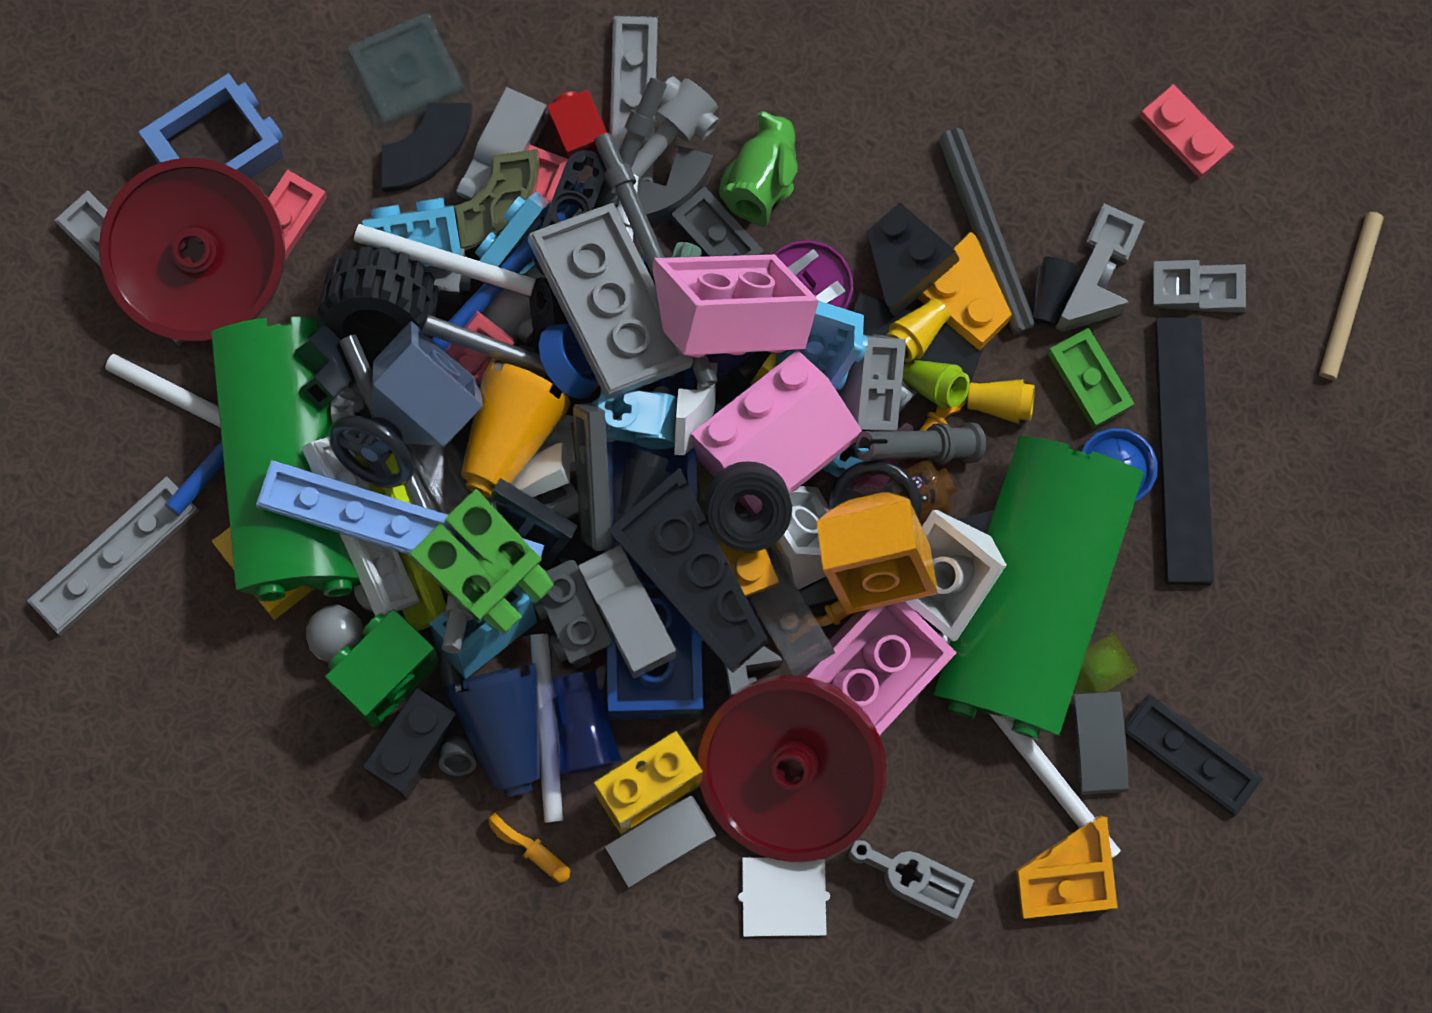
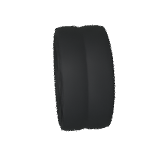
(754, 532)

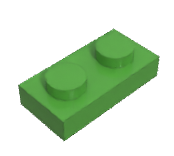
(1090, 378)

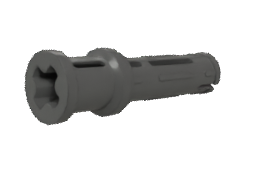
(937, 444)

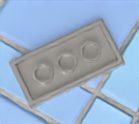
(607, 300)

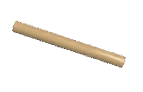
(1351, 296)

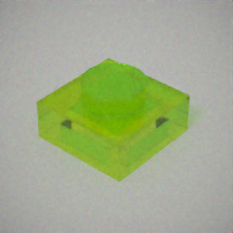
(1107, 664)

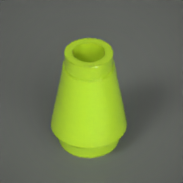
(938, 382)

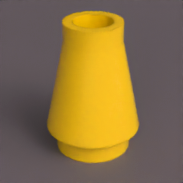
(920, 328)
(1003, 399)

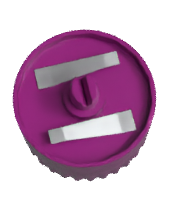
(820, 270)

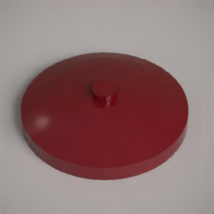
(191, 248)
(792, 768)

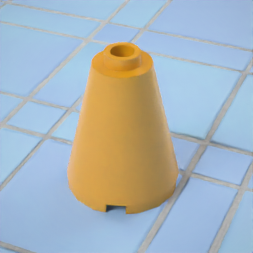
(509, 426)

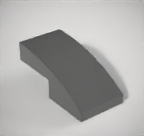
(1100, 743)

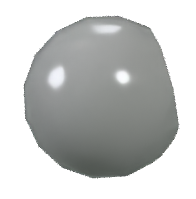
(333, 630)

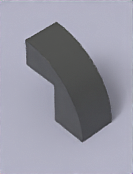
(688, 176)

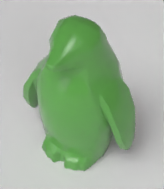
(761, 171)

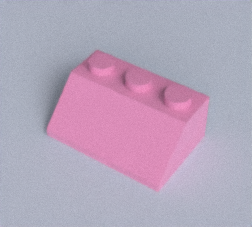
(732, 304)
(783, 421)
(883, 660)

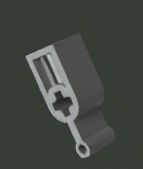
(511, 129)
(627, 612)
(938, 889)

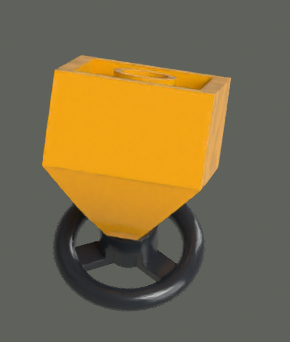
(875, 541)

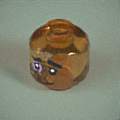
(933, 486)

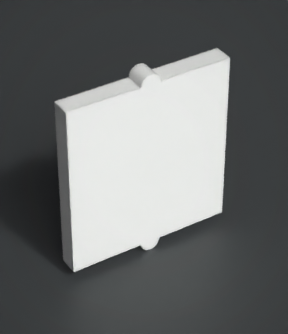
(783, 897)

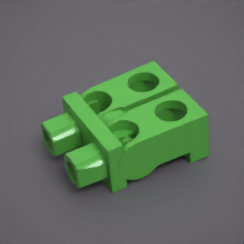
(497, 569)

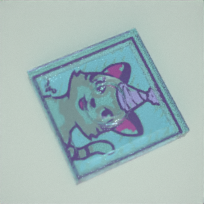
(406, 68)

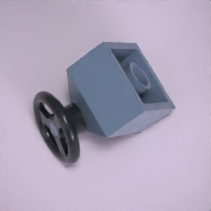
(416, 399)

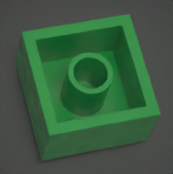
(382, 667)

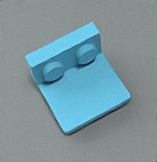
(430, 224)

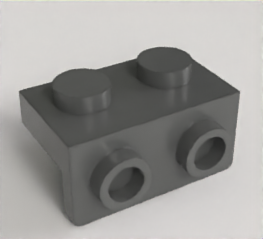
(573, 616)

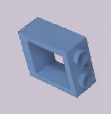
(250, 161)

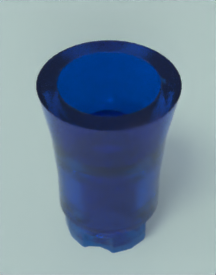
(582, 725)

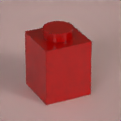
(575, 122)

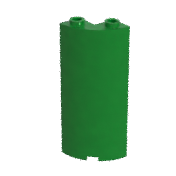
(263, 421)
(1060, 540)

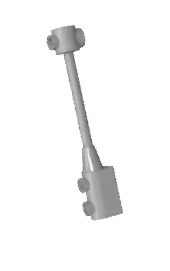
(684, 113)

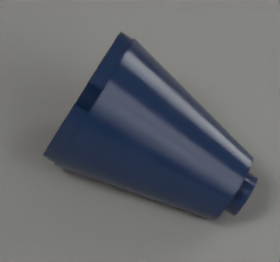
(502, 725)

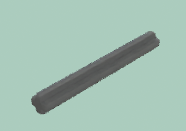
(986, 227)

